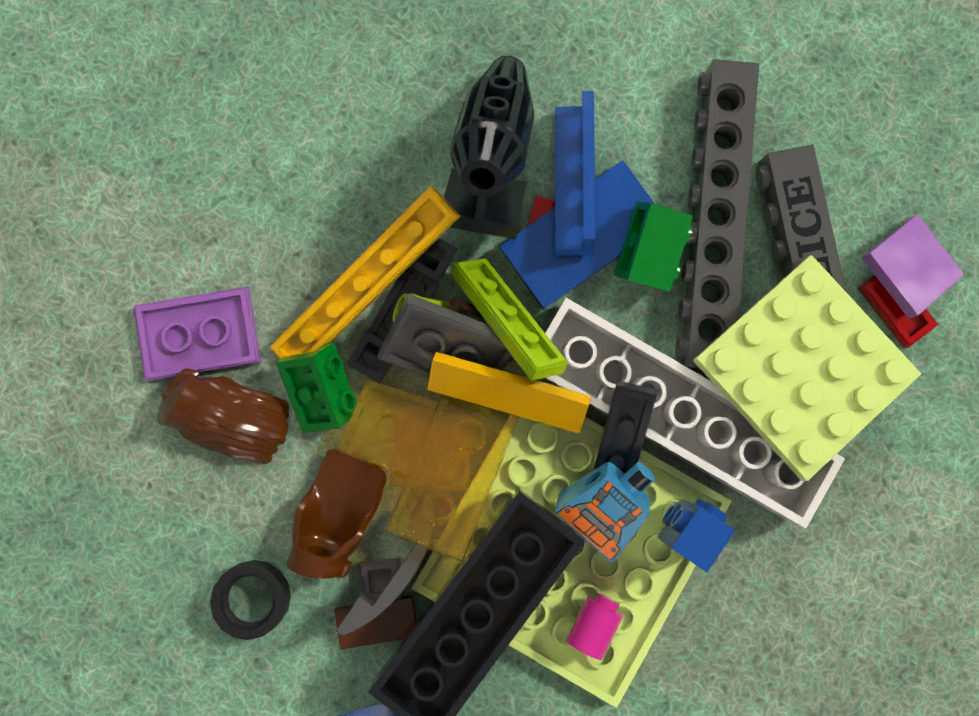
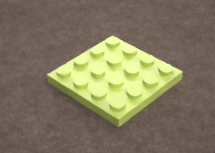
(807, 368)

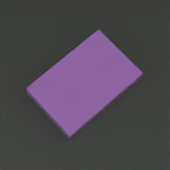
(197, 333)

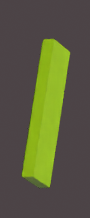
(509, 319)

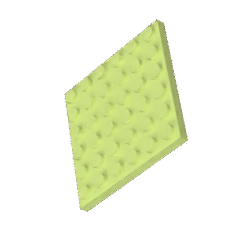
(641, 579)

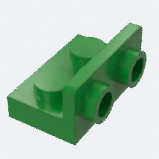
(318, 388)

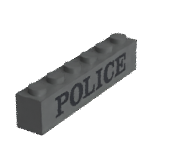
(797, 210)

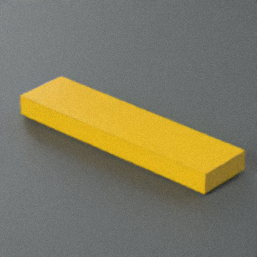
(508, 392)

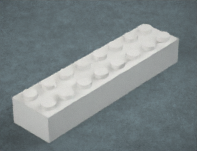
(688, 414)

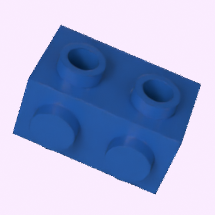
(696, 531)

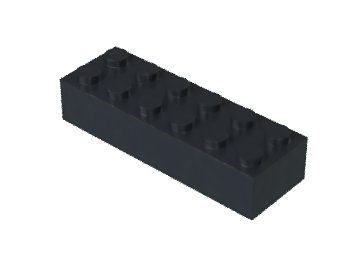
(477, 611)

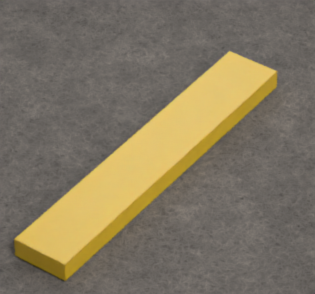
(369, 275)

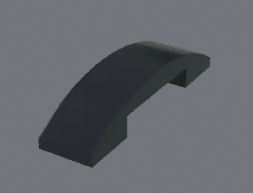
(420, 279)

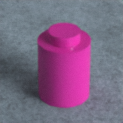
(595, 626)

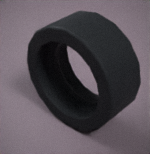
(220, 605)

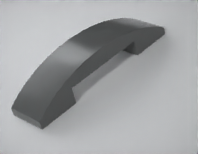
(368, 607)

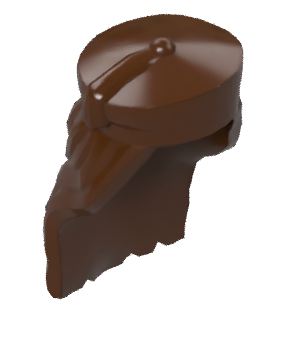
(225, 416)
(334, 516)

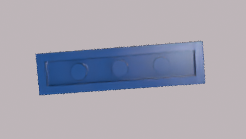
(575, 178)

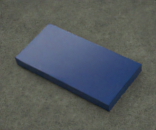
(553, 276)

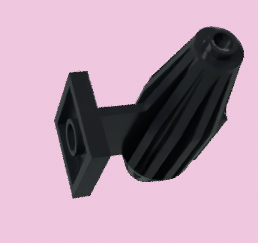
(492, 151)

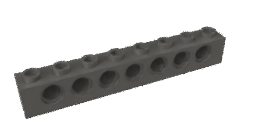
(737, 84)

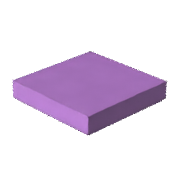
(913, 266)

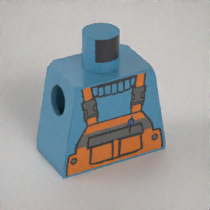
(607, 506)

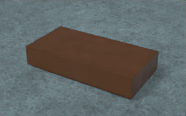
(390, 625)

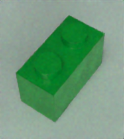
(654, 245)

